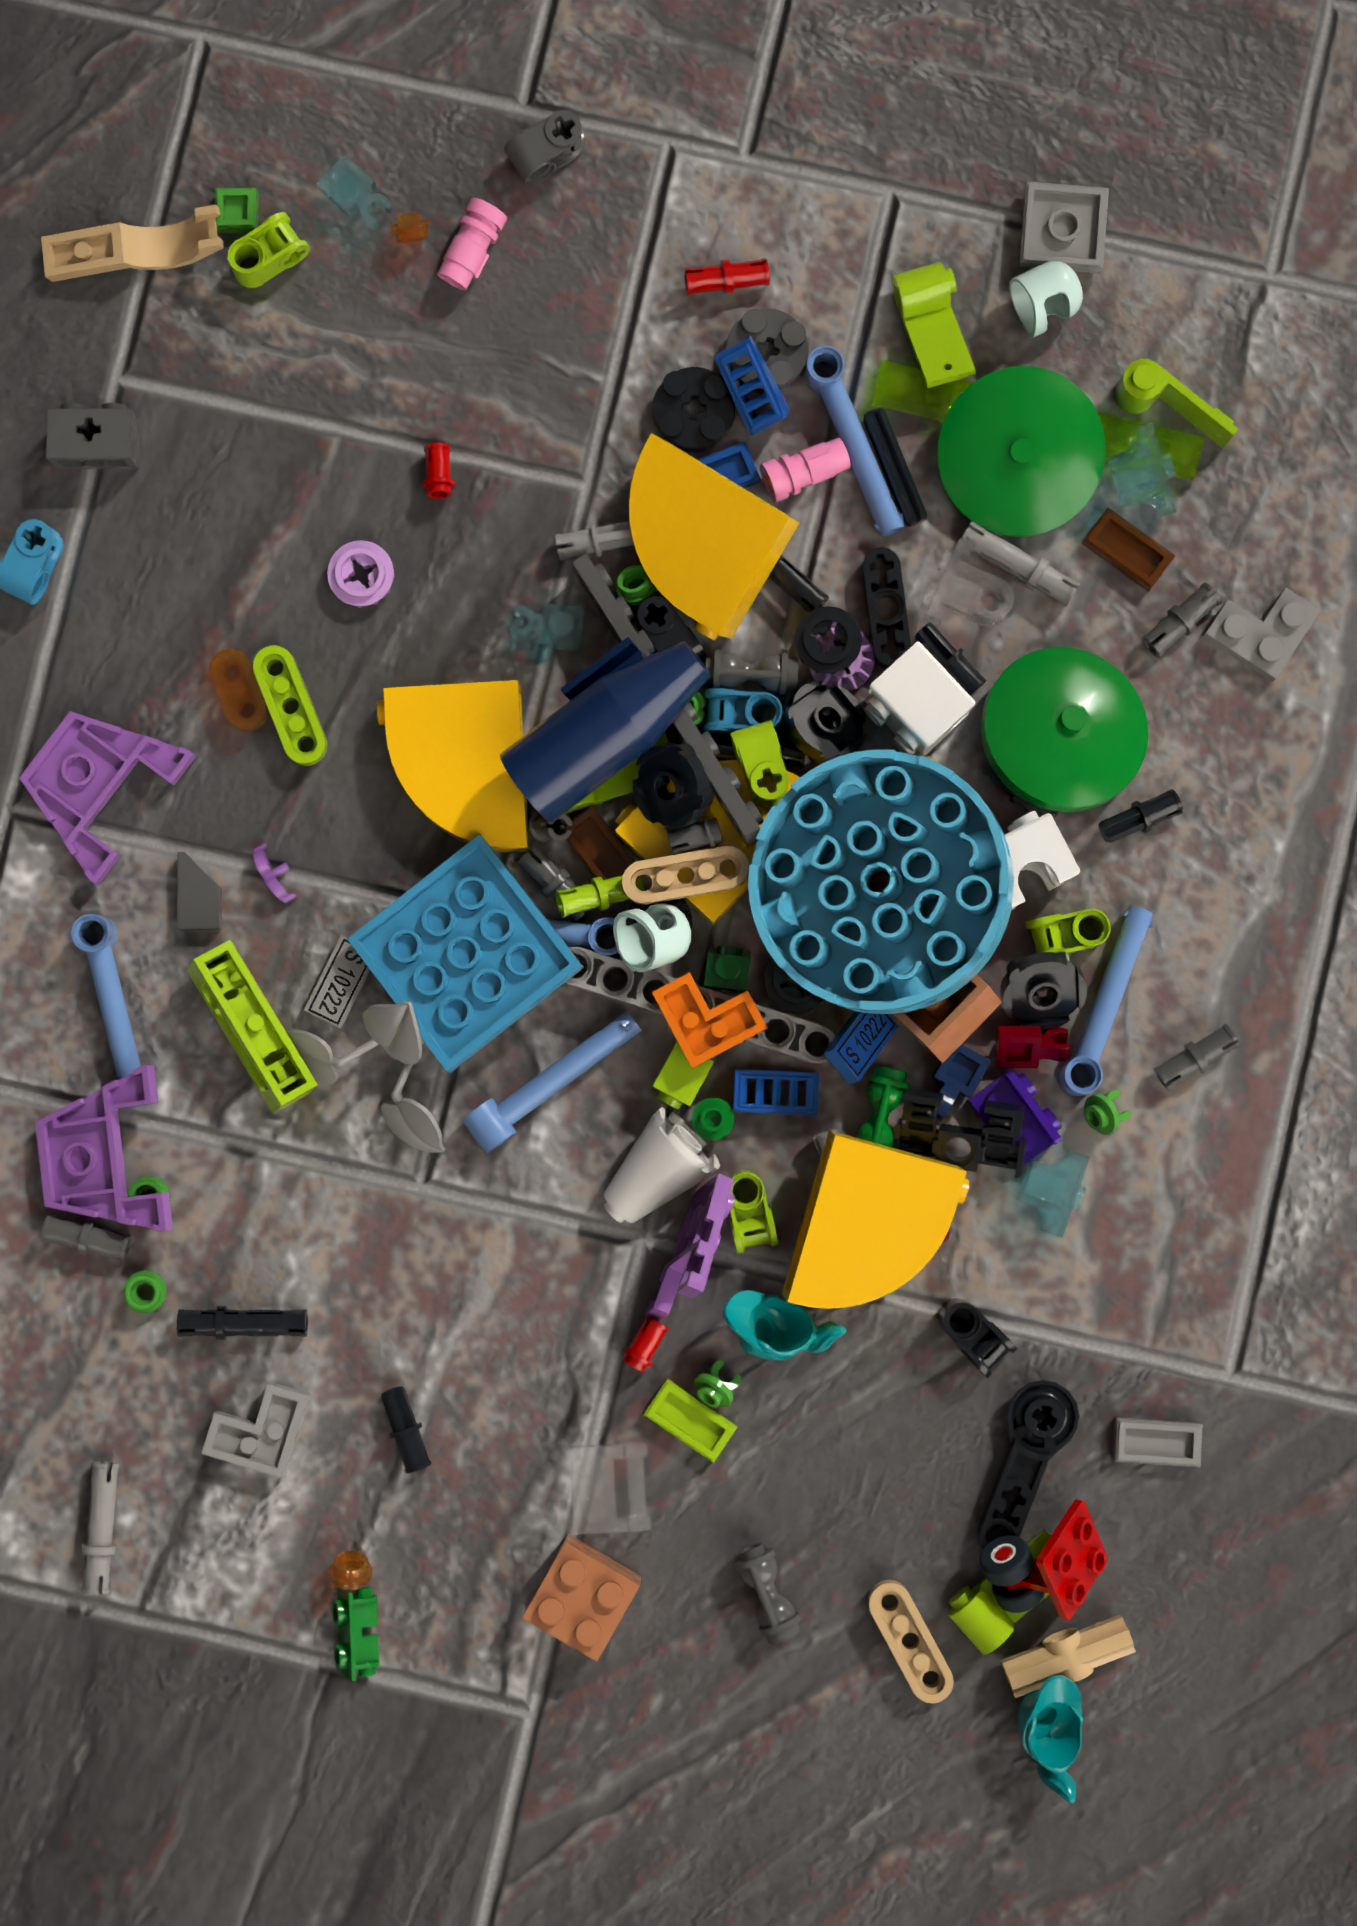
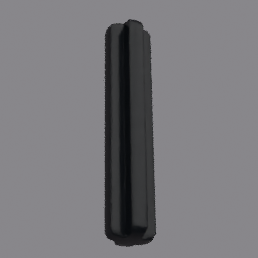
(895, 467)

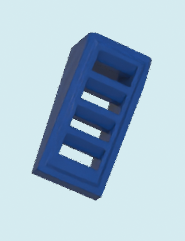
(764, 378)
(740, 1092)

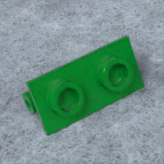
(354, 1649)

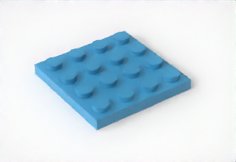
(465, 953)

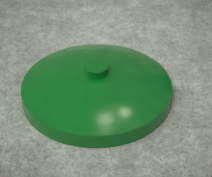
(1021, 451)
(1064, 729)

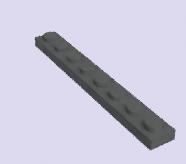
(724, 781)

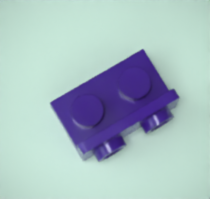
(1038, 1125)

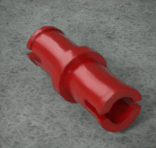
(726, 276)

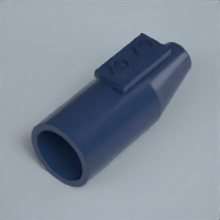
(611, 720)

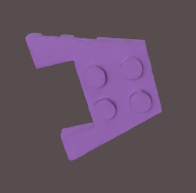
(80, 774)
(85, 1160)
(696, 1245)

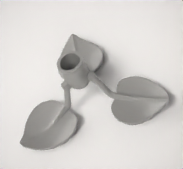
(398, 1032)

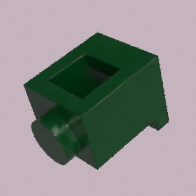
(727, 969)

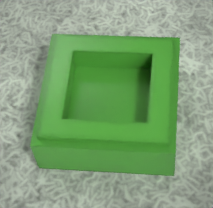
(237, 209)

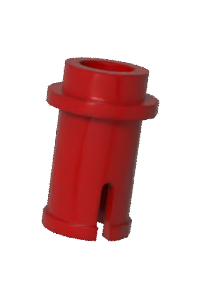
(438, 471)
(644, 1344)

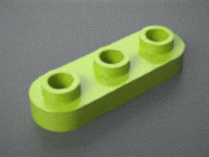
(282, 689)

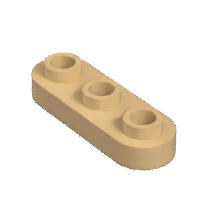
(702, 863)
(913, 1659)

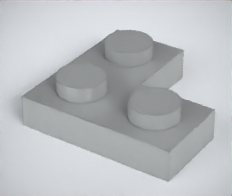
(1264, 643)
(264, 1443)

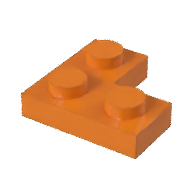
(704, 1031)

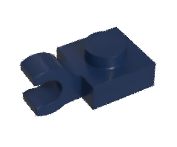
(959, 1075)

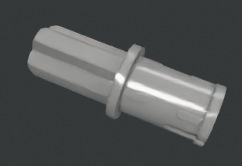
(595, 540)

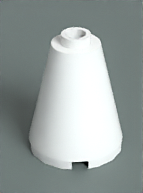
(658, 1168)

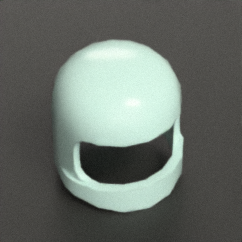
(1045, 292)
(655, 940)

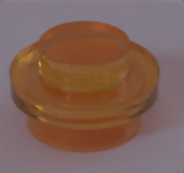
(411, 228)
(350, 1571)

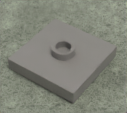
(1064, 226)

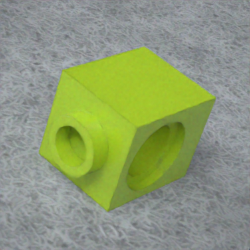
(678, 1081)

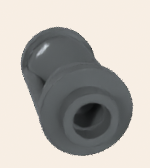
(771, 673)
(775, 1612)

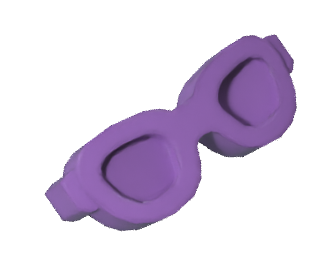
(270, 876)

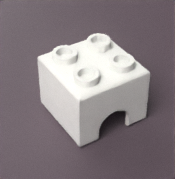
(917, 701)
(1039, 848)

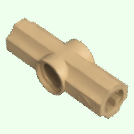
(1068, 1654)

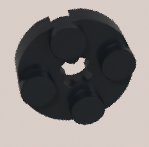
(710, 426)
(808, 733)
(690, 781)
(1041, 970)

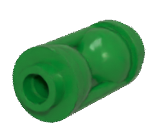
(885, 1094)

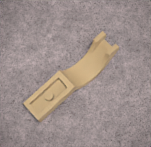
(128, 246)

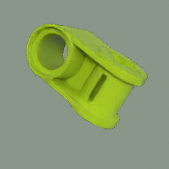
(270, 250)
(761, 756)
(1064, 931)
(752, 1216)

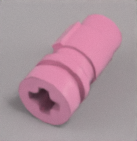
(468, 248)
(804, 468)

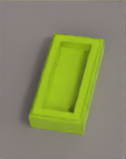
(690, 1420)

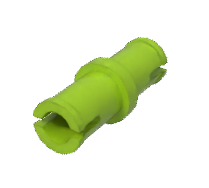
(593, 895)

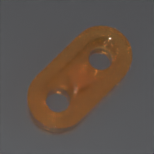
(239, 691)

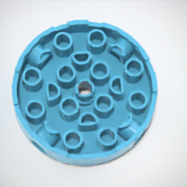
(944, 891)

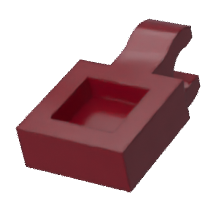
(1026, 1045)

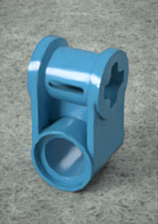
(28, 566)
(737, 709)

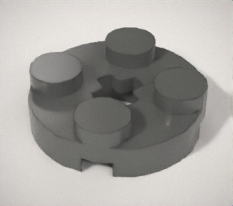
(784, 333)

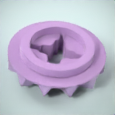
(342, 569)
(858, 671)

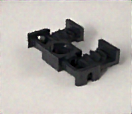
(922, 1137)

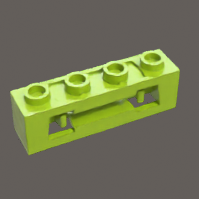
(251, 1026)

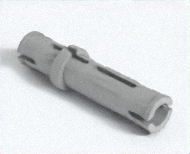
(1022, 565)
(100, 1528)

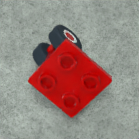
(1062, 1569)

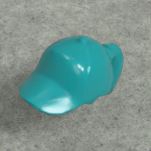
(775, 1327)
(1052, 1732)

